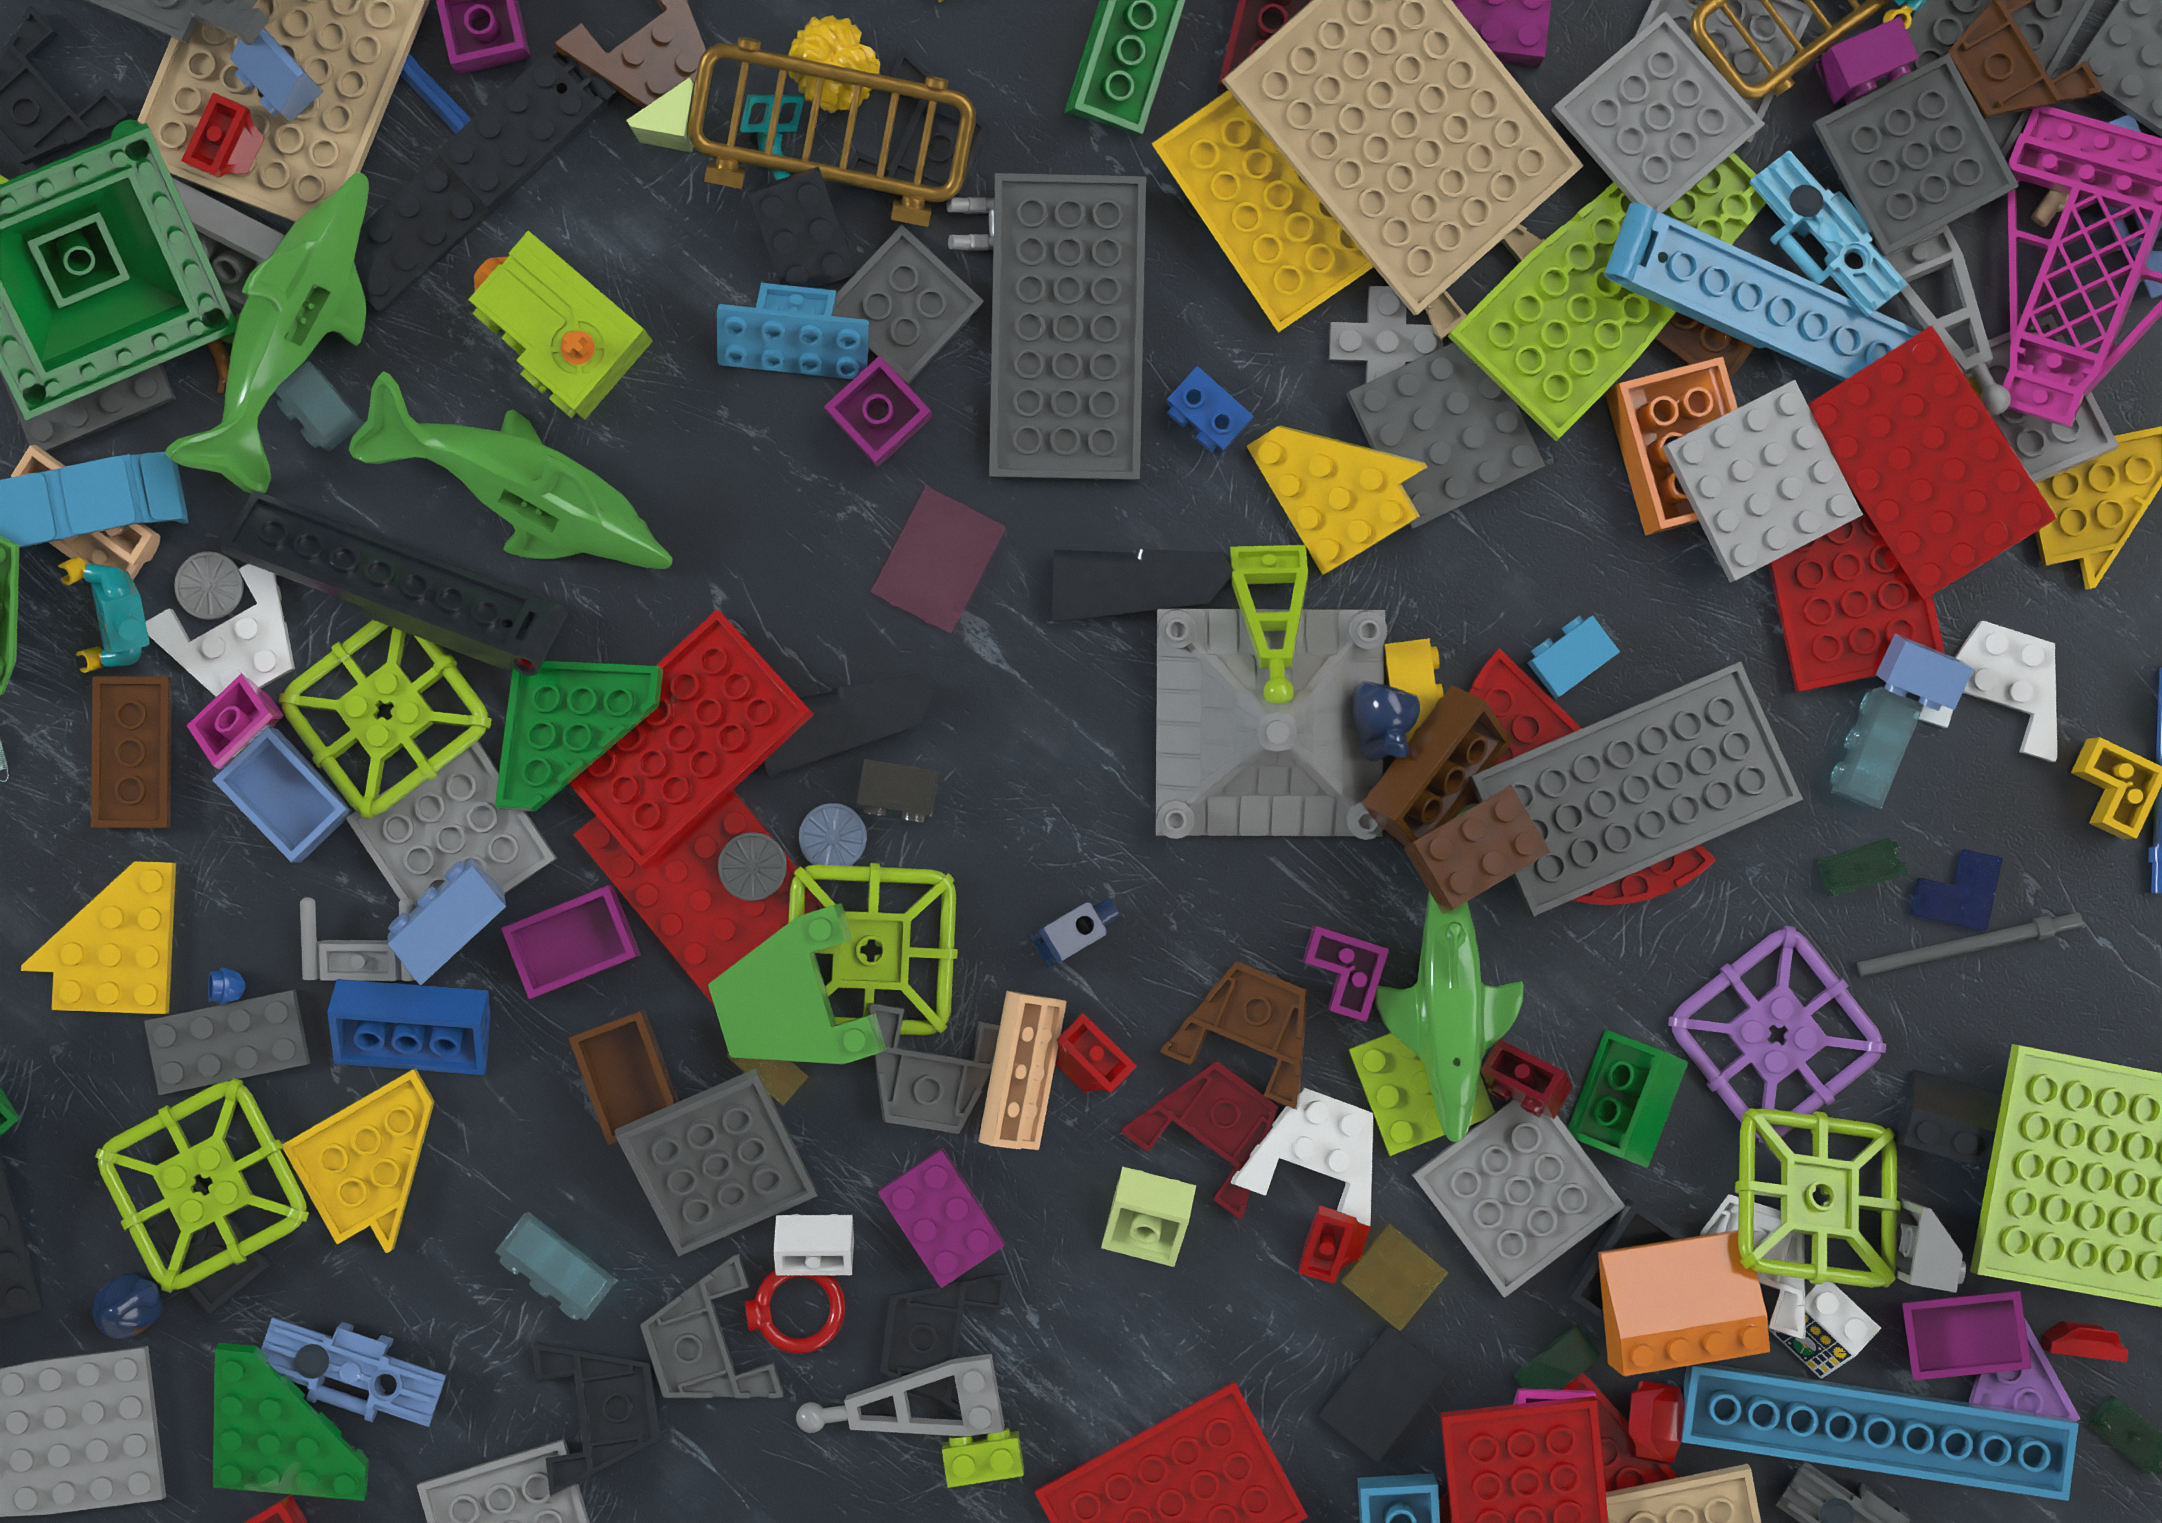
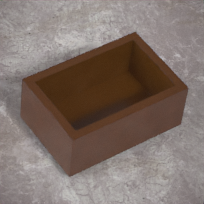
(1477, 849)
(623, 1071)

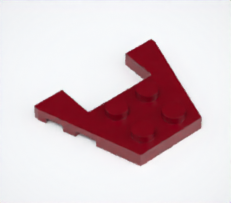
(1218, 1112)

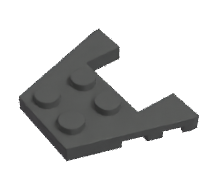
(231, 16)
(925, 1086)
(691, 1347)

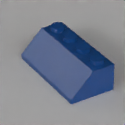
(409, 1026)

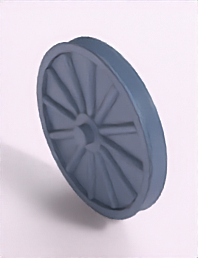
(832, 835)

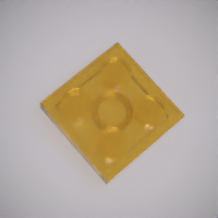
(1394, 1277)

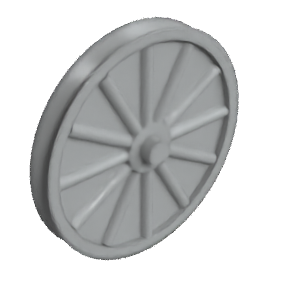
(209, 585)

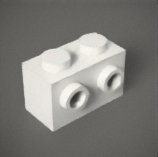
(814, 1244)

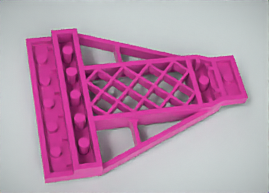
(2106, 168)

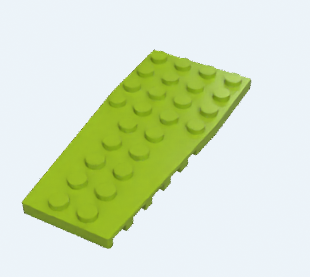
(1564, 331)

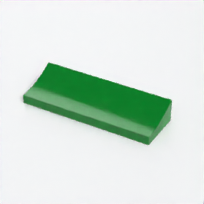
(1124, 62)

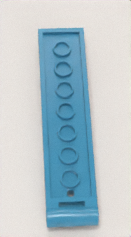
(1747, 296)

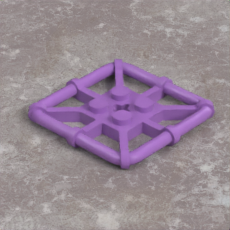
(1780, 1009)

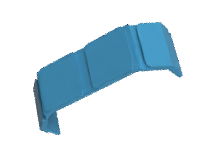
(91, 498)

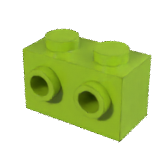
(982, 1458)

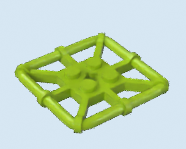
(382, 736)
(890, 933)
(191, 1208)
(1801, 1213)

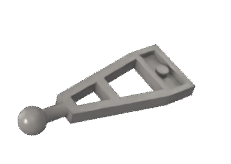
(1929, 255)
(975, 1390)

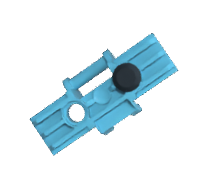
(1835, 224)

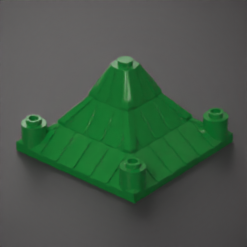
(100, 273)

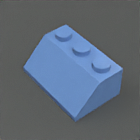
(445, 919)

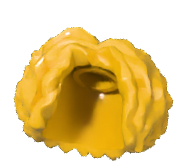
(835, 44)

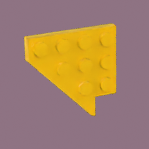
(2101, 504)
(116, 947)
(365, 1159)

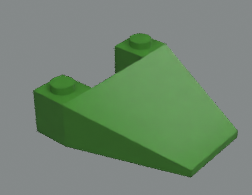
(778, 1004)

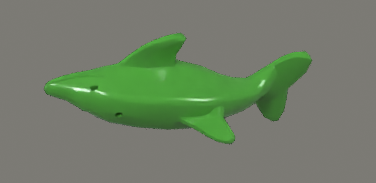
(291, 304)
(541, 492)
(1450, 1013)

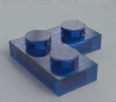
(1967, 901)

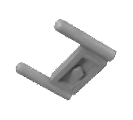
(348, 958)

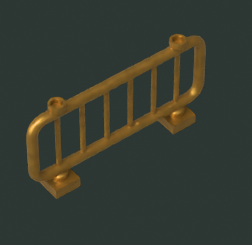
(1780, 78)
(727, 170)

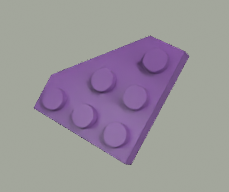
(2025, 1390)

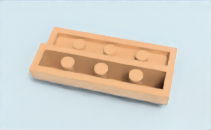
(117, 547)
(1022, 1071)

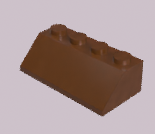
(1433, 780)

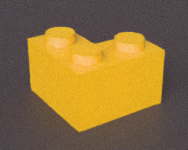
(2128, 782)

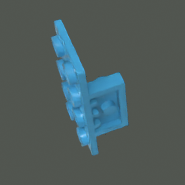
(792, 334)

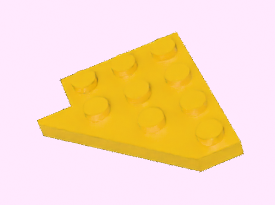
(1336, 491)

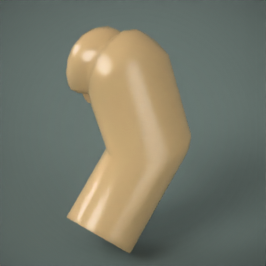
(2052, 202)

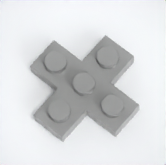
(1385, 339)

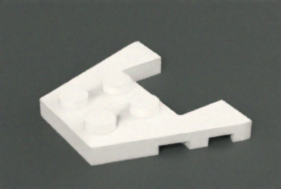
(246, 644)
(2015, 674)
(1323, 1138)
(1790, 1306)

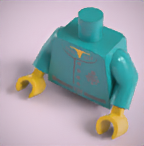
(117, 611)

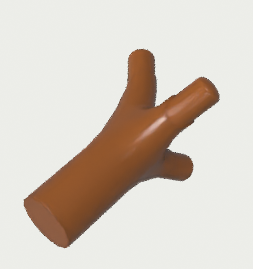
(222, 362)

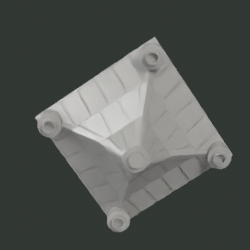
(1255, 765)

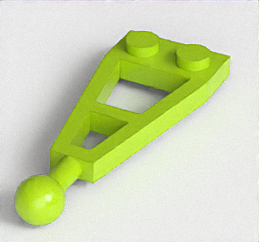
(1271, 566)

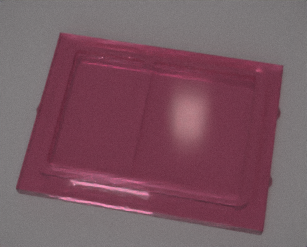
(938, 559)

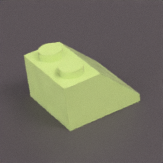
(1148, 1216)

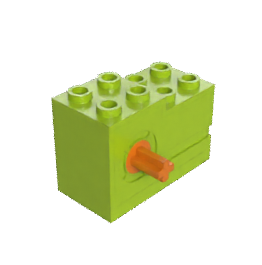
(558, 325)

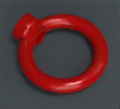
(760, 1319)

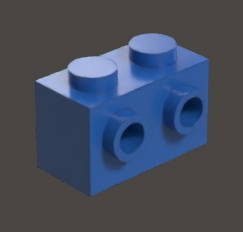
(1208, 411)

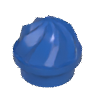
(225, 986)

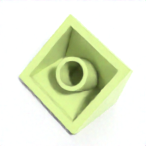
(666, 119)

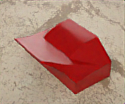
(224, 139)
(1092, 1057)
(1332, 1244)
(2083, 1341)
(1656, 1422)

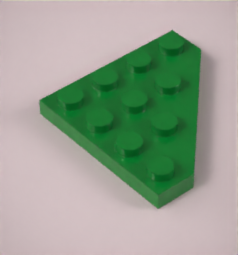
(566, 722)
(273, 1437)

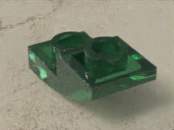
(1559, 1363)

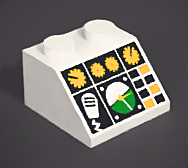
(1833, 1329)

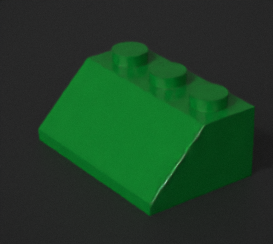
(1626, 1098)

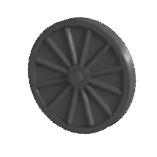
(752, 866)

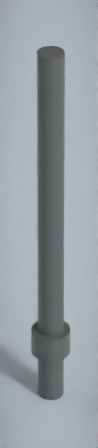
(2040, 928)

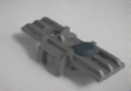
(1819, 1499)

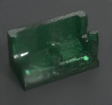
(1861, 867)
(2130, 1434)

